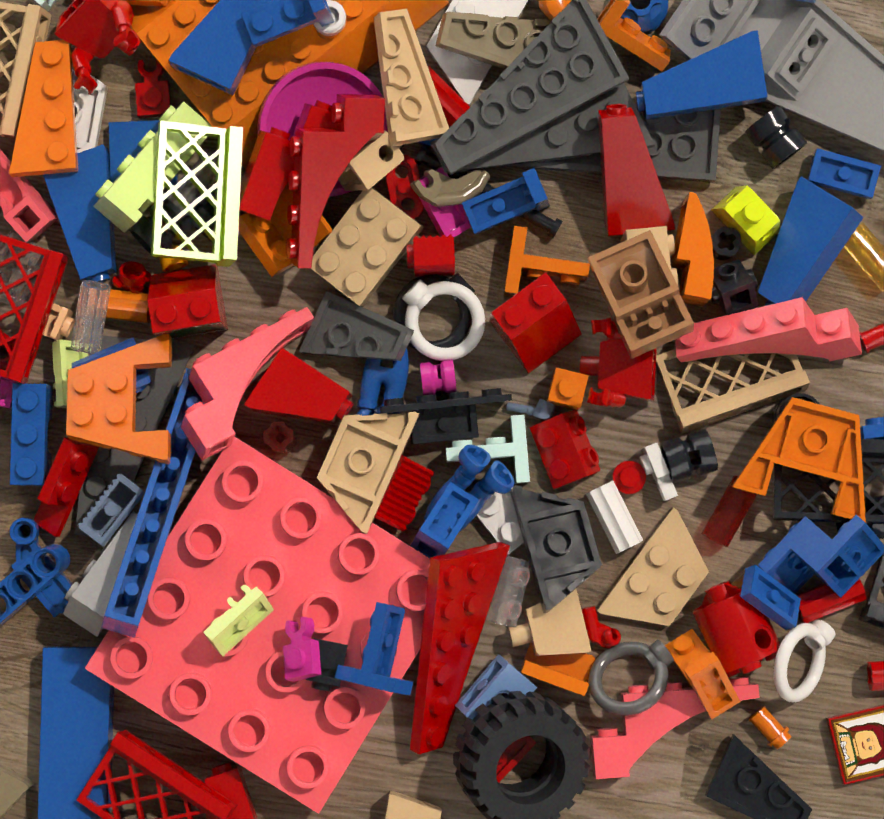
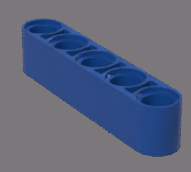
(39, 575)

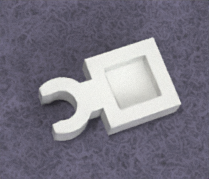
(654, 463)

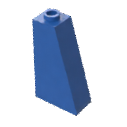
(218, 46)
(710, 81)
(85, 228)
(807, 243)

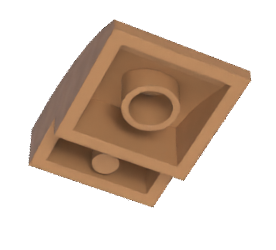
(641, 294)

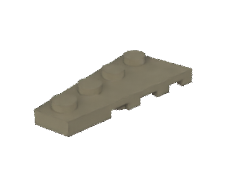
(488, 38)

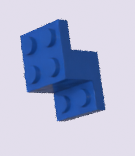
(834, 561)

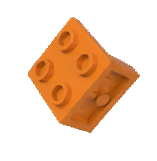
(270, 236)

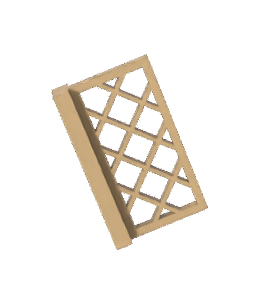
(33, 29)
(735, 401)

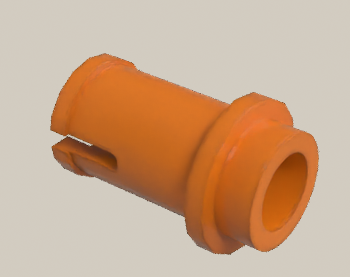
(770, 727)

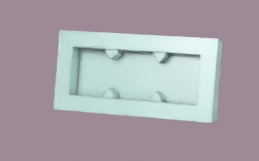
(499, 448)

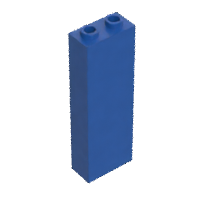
(73, 733)

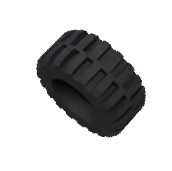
(499, 726)

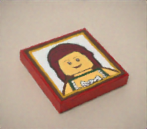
(858, 743)

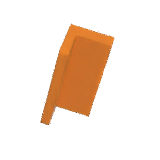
(561, 670)

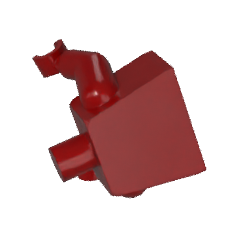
(95, 31)
(616, 371)

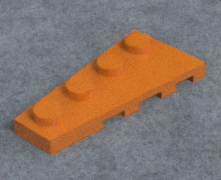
(47, 119)

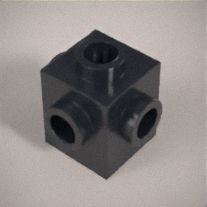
(734, 288)

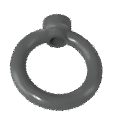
(655, 655)

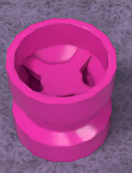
(430, 376)

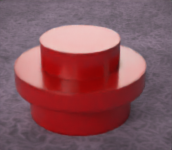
(629, 477)

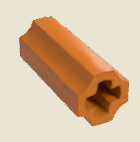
(128, 306)

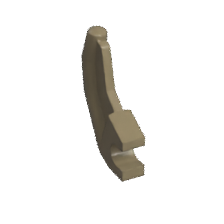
(450, 191)

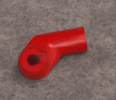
(598, 632)

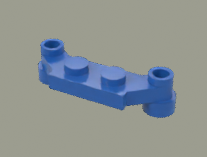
(53, 595)

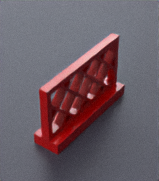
(37, 308)
(164, 772)

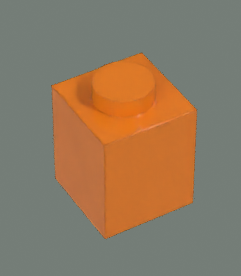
(567, 388)

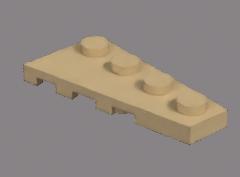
(407, 86)

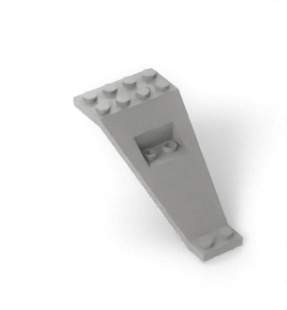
(832, 78)

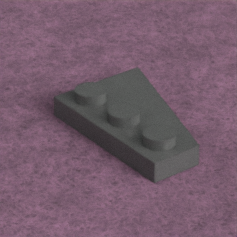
(354, 332)

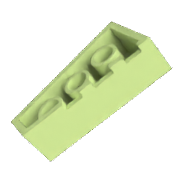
(135, 187)

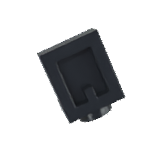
(331, 656)

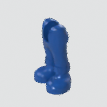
(374, 376)
(473, 461)

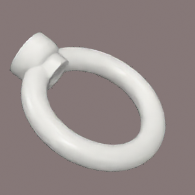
(420, 295)
(817, 637)

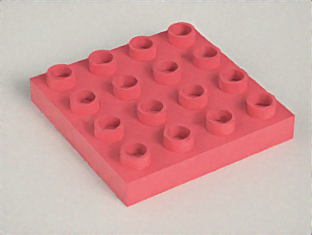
(310, 560)

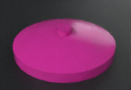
(306, 85)

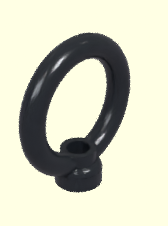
(465, 318)

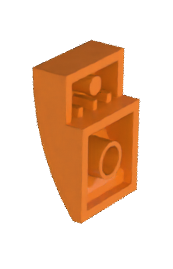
(694, 252)

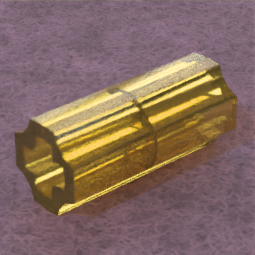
(867, 253)

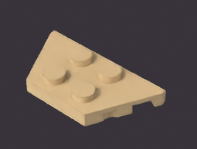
(364, 461)
(659, 576)

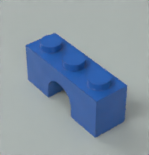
(29, 426)

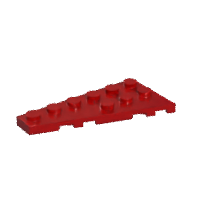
(454, 616)

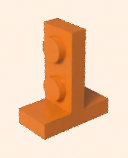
(629, 35)
(535, 266)
(703, 673)

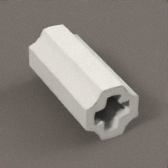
(614, 517)

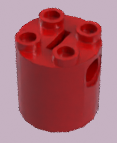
(735, 630)

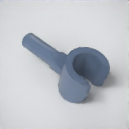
(543, 410)

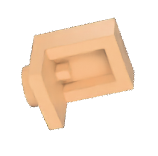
(59, 323)

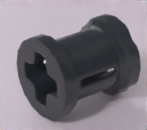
(724, 233)

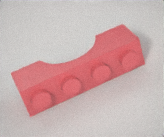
(23, 204)

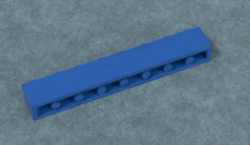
(152, 523)

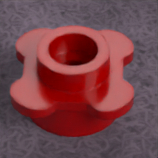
(132, 277)

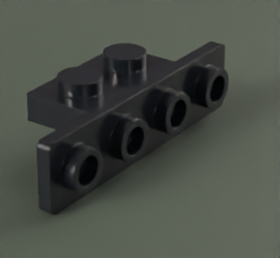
(444, 419)

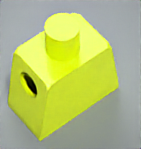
(749, 216)

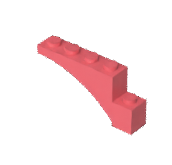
(775, 328)
(226, 376)
(617, 752)

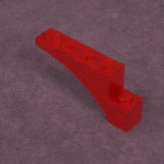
(319, 162)

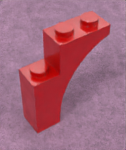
(271, 162)

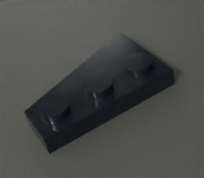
(752, 787)

